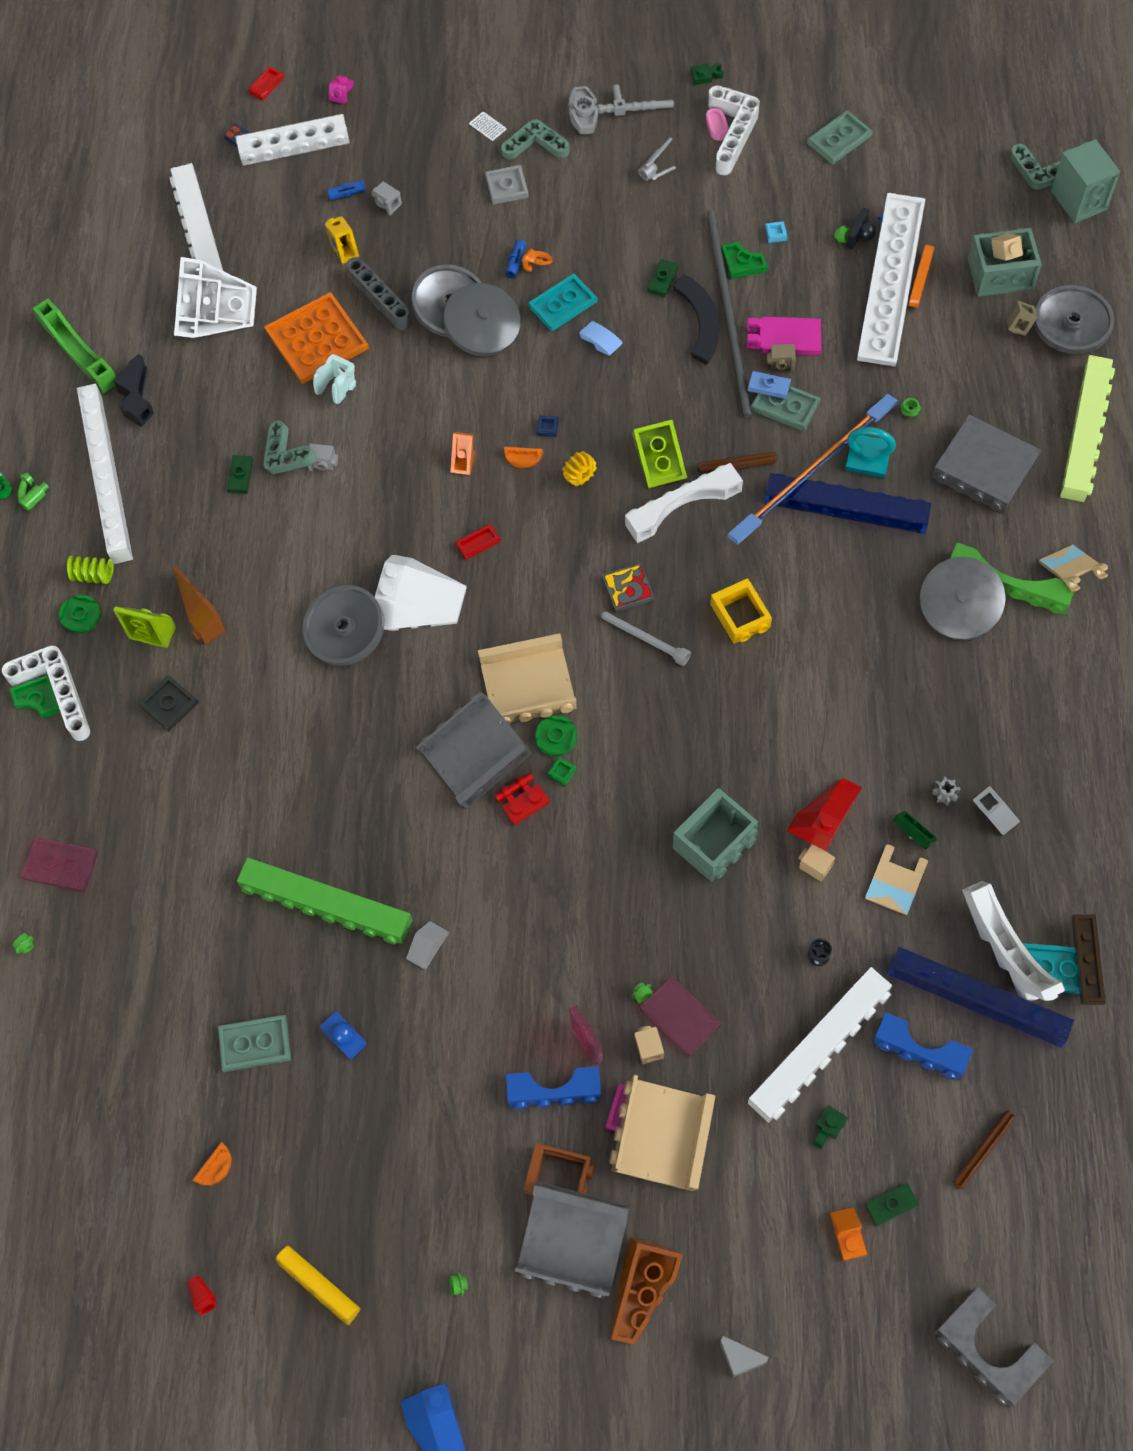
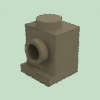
(1021, 318)
(782, 357)

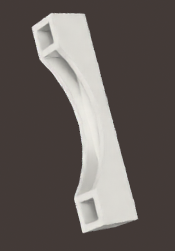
(716, 485)

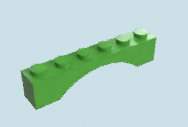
(90, 363)
(1049, 594)

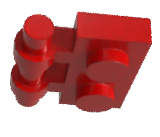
(526, 803)

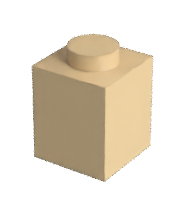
(1007, 246)
(816, 862)
(648, 1044)

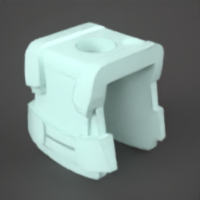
(343, 380)

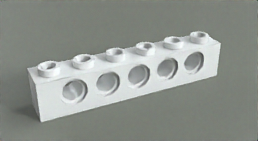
(292, 139)

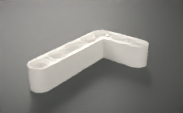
(746, 111)
(60, 685)

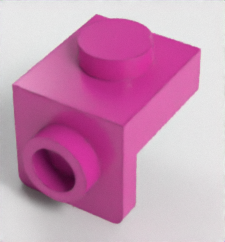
(338, 89)

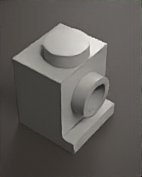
(387, 197)
(325, 457)

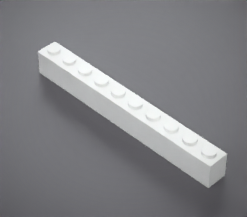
(104, 474)

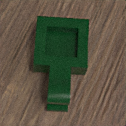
(830, 1125)

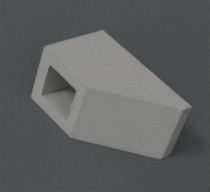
(996, 810)

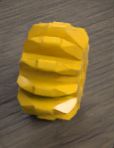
(579, 468)

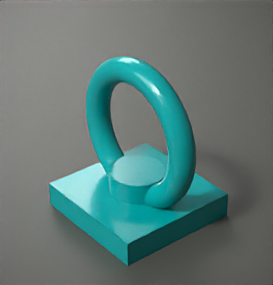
(869, 454)

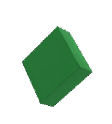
(562, 771)

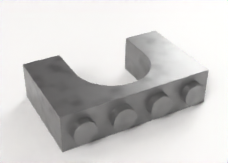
(1007, 1382)

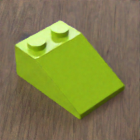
(659, 453)
(146, 626)

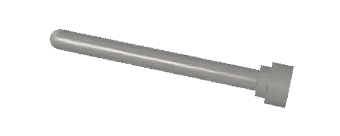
(680, 655)

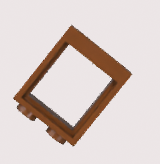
(537, 1160)

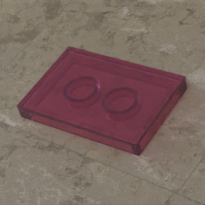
(59, 864)
(680, 1016)
(585, 1035)

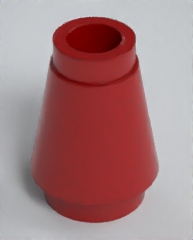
(201, 1295)

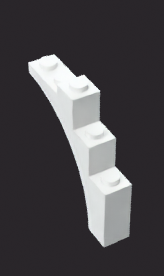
(1027, 975)

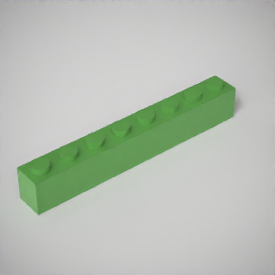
(324, 901)

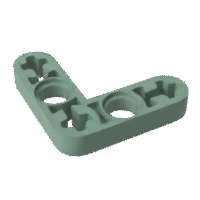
(538, 136)
(1036, 172)
(276, 460)

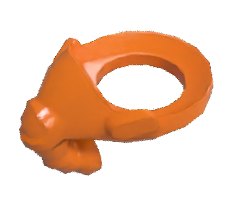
(531, 256)

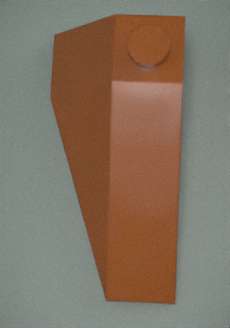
(201, 613)
(643, 1282)

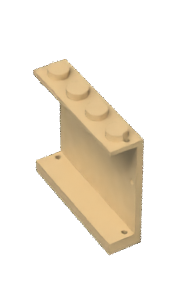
(528, 678)
(662, 1134)

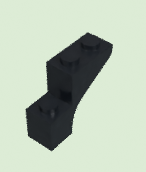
(131, 384)

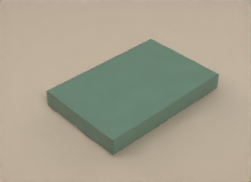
(839, 137)
(793, 411)
(254, 1043)

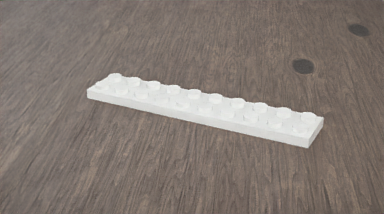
(891, 280)

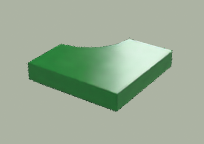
(741, 261)
(36, 695)

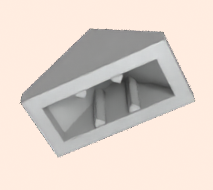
(426, 944)
(741, 1357)

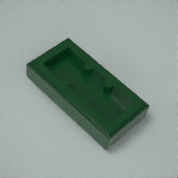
(662, 278)
(239, 474)
(915, 830)
(891, 1204)

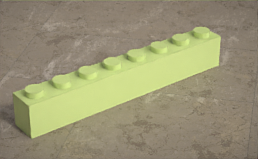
(1086, 429)

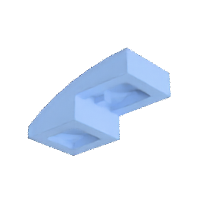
(601, 337)

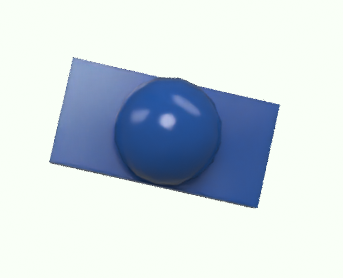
(343, 1035)

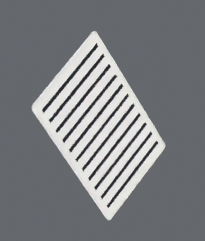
(487, 126)

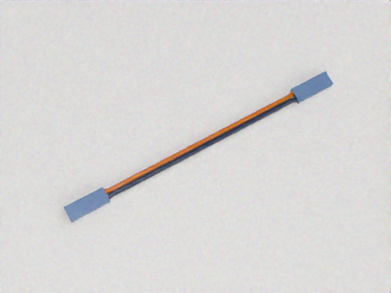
(751, 522)

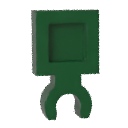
(703, 73)

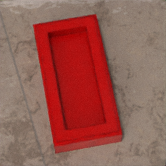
(266, 83)
(478, 541)

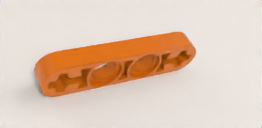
(921, 276)

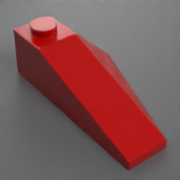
(824, 815)

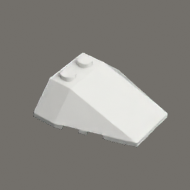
(211, 300)
(417, 595)

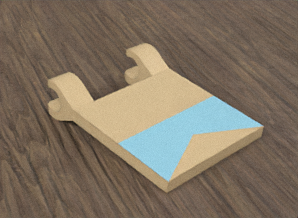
(1070, 564)
(895, 885)

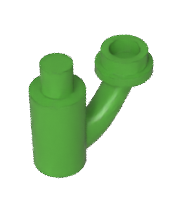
(30, 499)

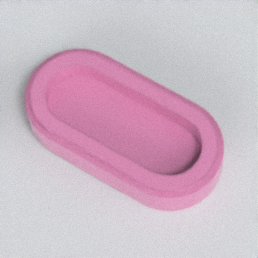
(717, 123)

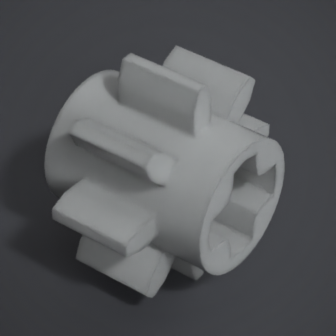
(951, 790)

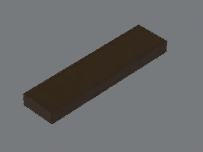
(1088, 959)

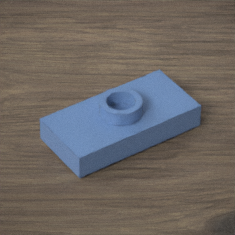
(769, 385)

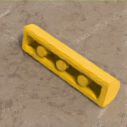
(317, 1285)

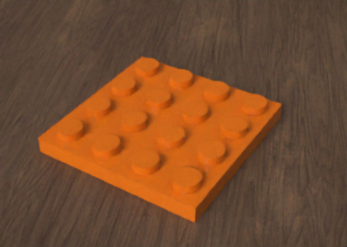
(315, 333)

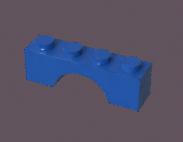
(949, 1059)
(525, 1091)

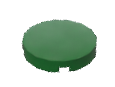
(79, 614)
(556, 736)

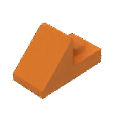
(462, 453)
(848, 1233)

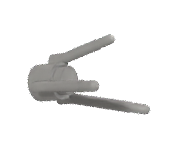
(649, 169)

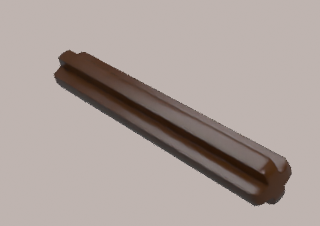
(739, 462)
(984, 1150)

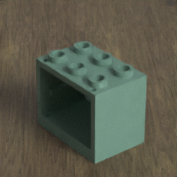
(1085, 181)
(1000, 276)
(715, 835)

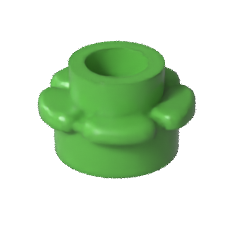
(842, 234)
(910, 403)
(23, 944)
(642, 992)
(457, 1284)

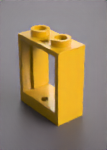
(732, 594)

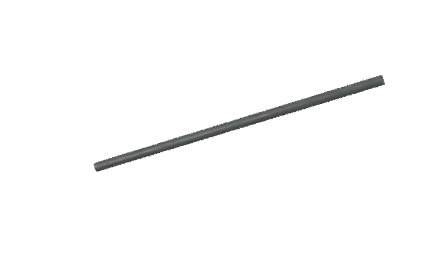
(729, 314)

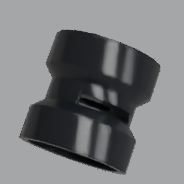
(821, 947)

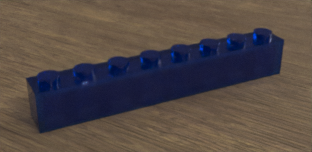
(852, 504)
(981, 997)

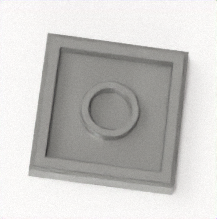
(506, 184)

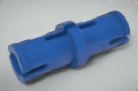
(335, 193)
(515, 259)

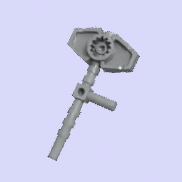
(585, 111)

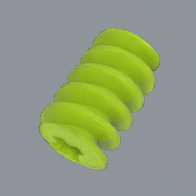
(89, 571)

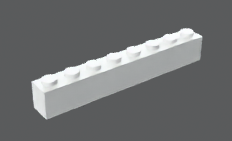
(195, 215)
(819, 1045)

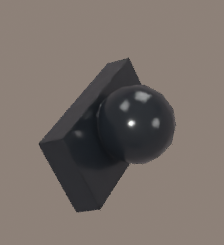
(861, 229)

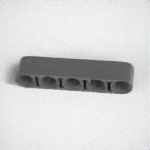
(378, 293)

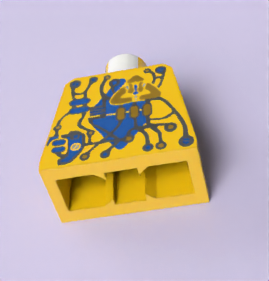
(338, 232)

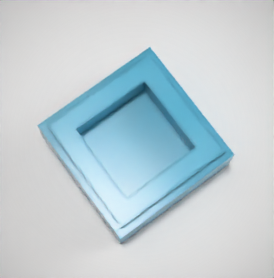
(776, 232)

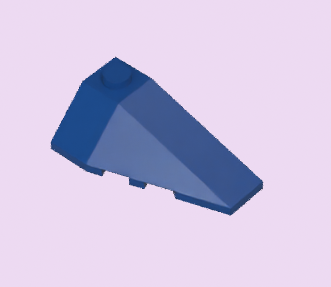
(433, 1420)

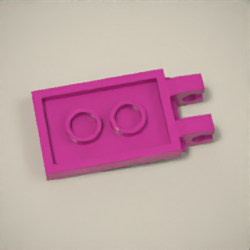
(781, 330)

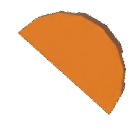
(523, 457)
(215, 1167)

